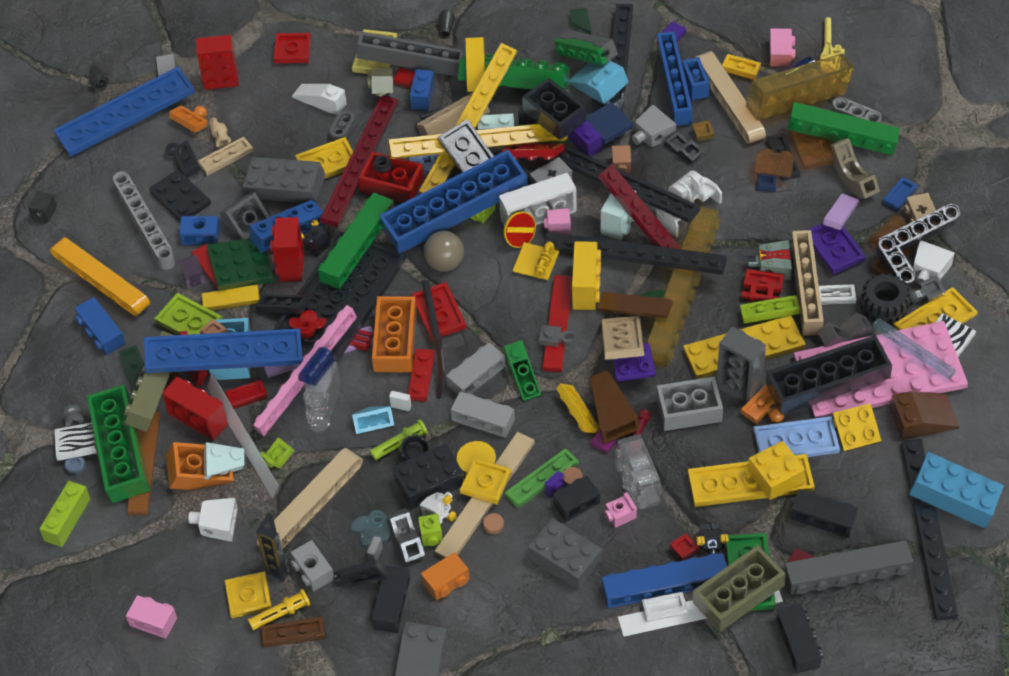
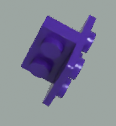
(635, 367)

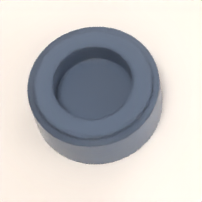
(75, 465)

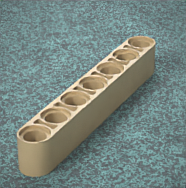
(731, 99)
(316, 495)

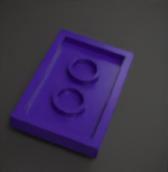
(836, 248)

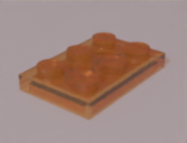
(812, 150)

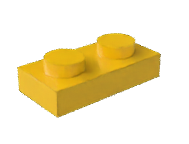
(741, 66)

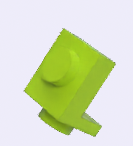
(277, 454)
(430, 530)

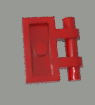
(762, 281)

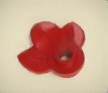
(307, 323)

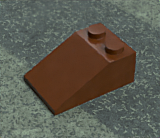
(922, 414)

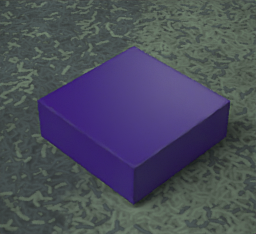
(678, 29)

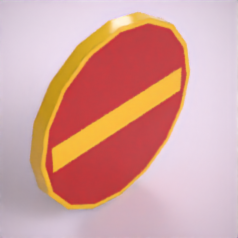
(519, 229)

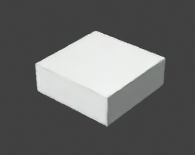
(400, 401)

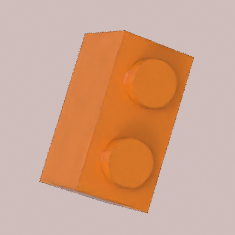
(445, 576)

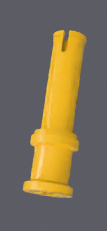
(256, 622)

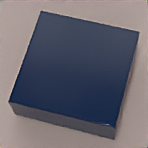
(766, 183)

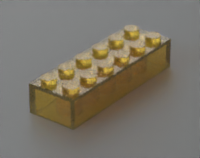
(800, 84)

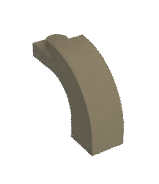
(852, 175)

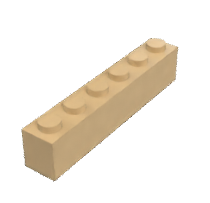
(806, 282)

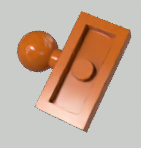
(192, 120)
(760, 405)

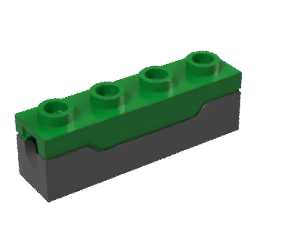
(585, 47)

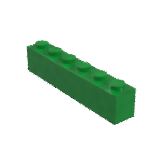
(839, 126)
(354, 242)

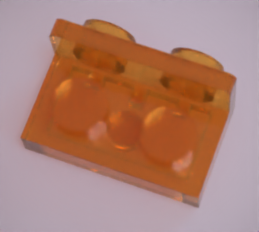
(774, 163)

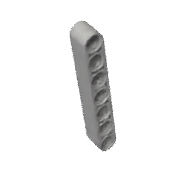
(144, 220)

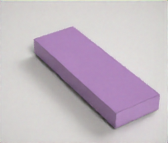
(840, 211)

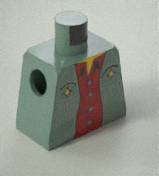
(773, 258)

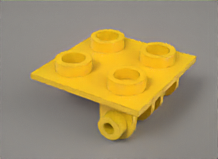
(536, 260)
(856, 427)

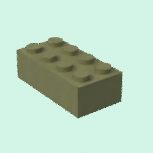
(738, 588)

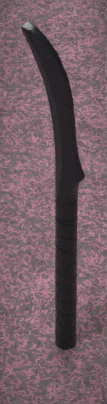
(436, 335)

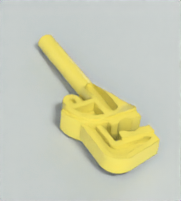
(829, 50)

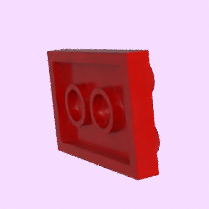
(531, 151)
(446, 309)

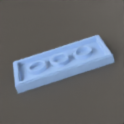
(807, 437)

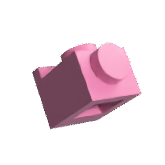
(621, 510)

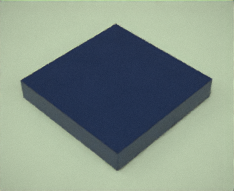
(609, 122)

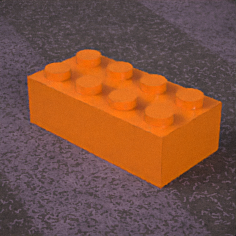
(394, 334)

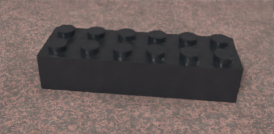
(828, 374)

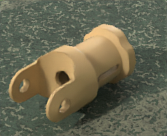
(219, 131)

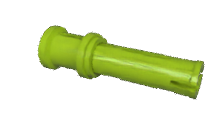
(395, 442)

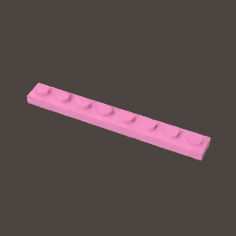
(291, 388)

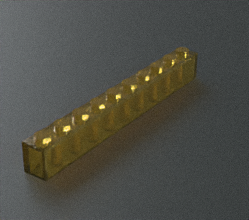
(681, 288)

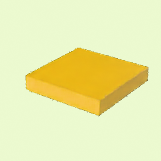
(485, 481)
(248, 594)

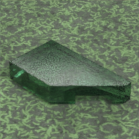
(580, 19)

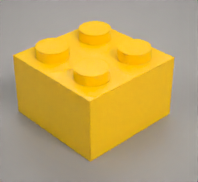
(776, 470)

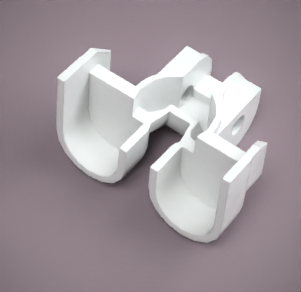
(688, 187)

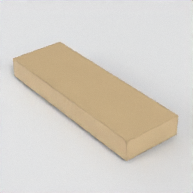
(225, 156)

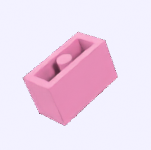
(781, 46)
(151, 616)

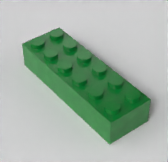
(525, 73)
(117, 445)

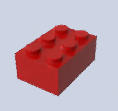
(217, 62)
(397, 184)
(288, 249)
(195, 408)

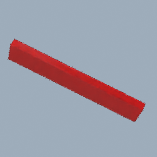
(558, 317)

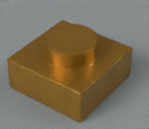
(703, 130)

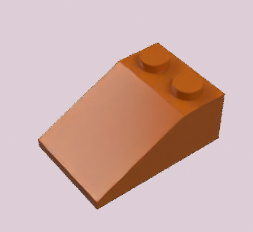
(186, 468)

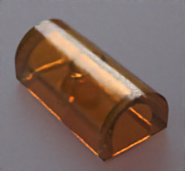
(891, 225)

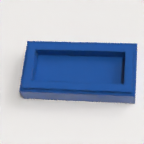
(898, 195)

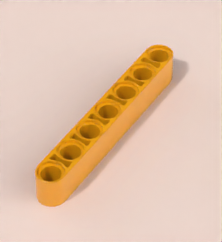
(100, 276)

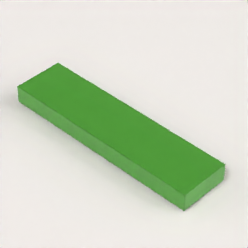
(535, 482)

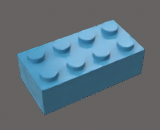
(956, 490)

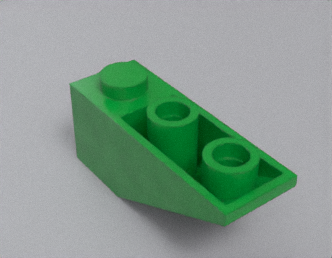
(521, 370)

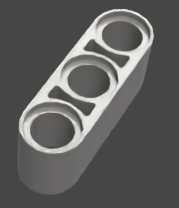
(851, 108)

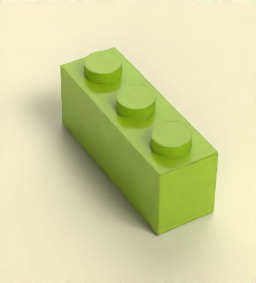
(65, 513)

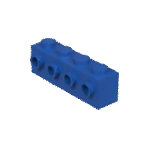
(261, 232)

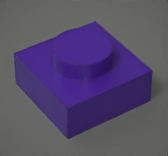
(554, 483)

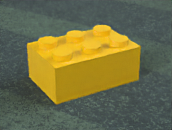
(586, 276)

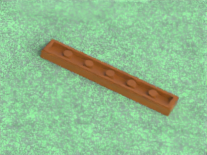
(140, 504)

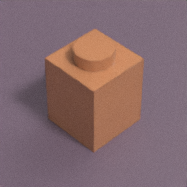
(622, 158)

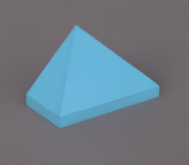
(372, 419)

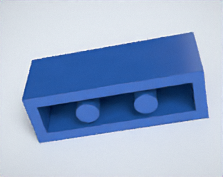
(99, 326)

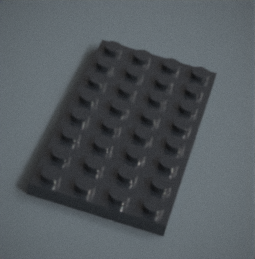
(359, 292)

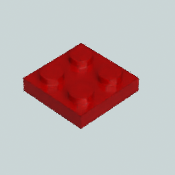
(292, 48)

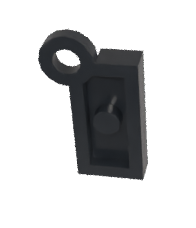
(184, 156)

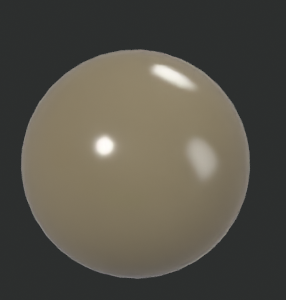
(443, 251)

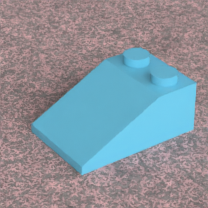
(600, 81)

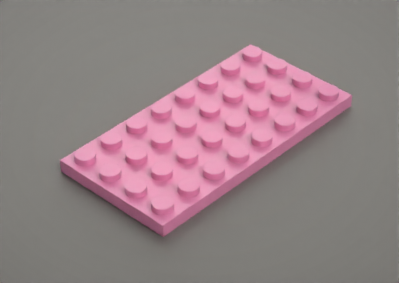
(907, 370)

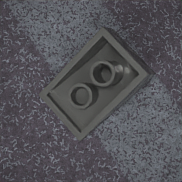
(422, 650)

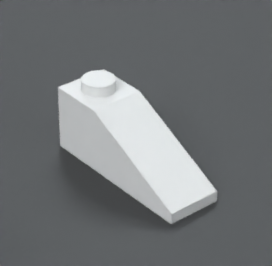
(322, 96)

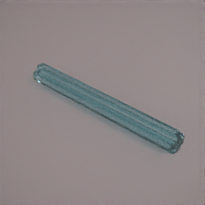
(914, 348)

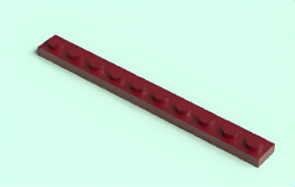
(350, 178)

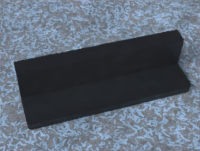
(271, 548)

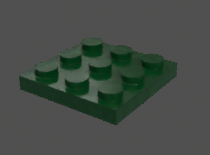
(238, 264)

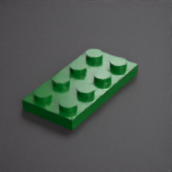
(739, 546)

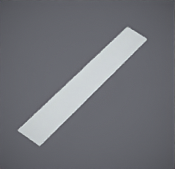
(244, 438)
(637, 622)

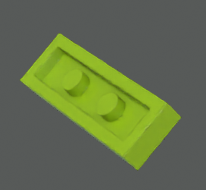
(770, 309)

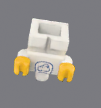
(438, 504)

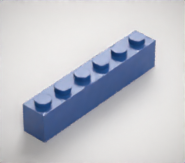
(674, 78)
(660, 580)

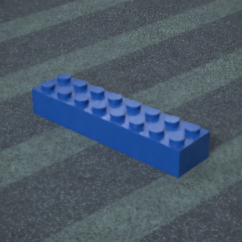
(452, 201)

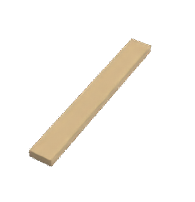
(476, 508)

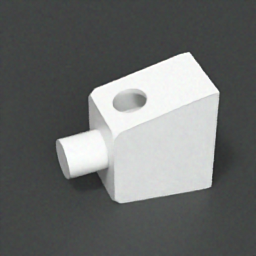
(931, 261)
(216, 518)

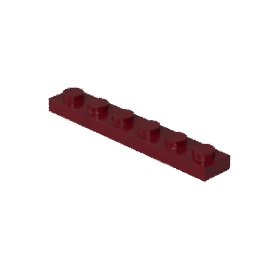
(636, 208)

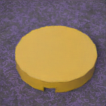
(473, 450)

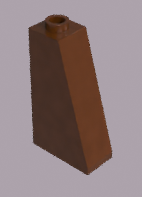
(612, 408)

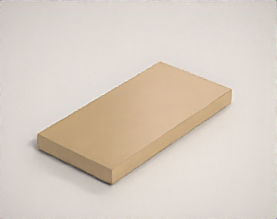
(622, 337)

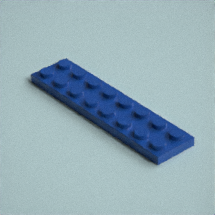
(124, 111)
(222, 350)

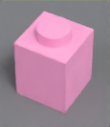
(558, 221)

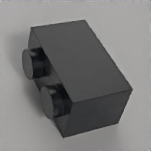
(576, 498)

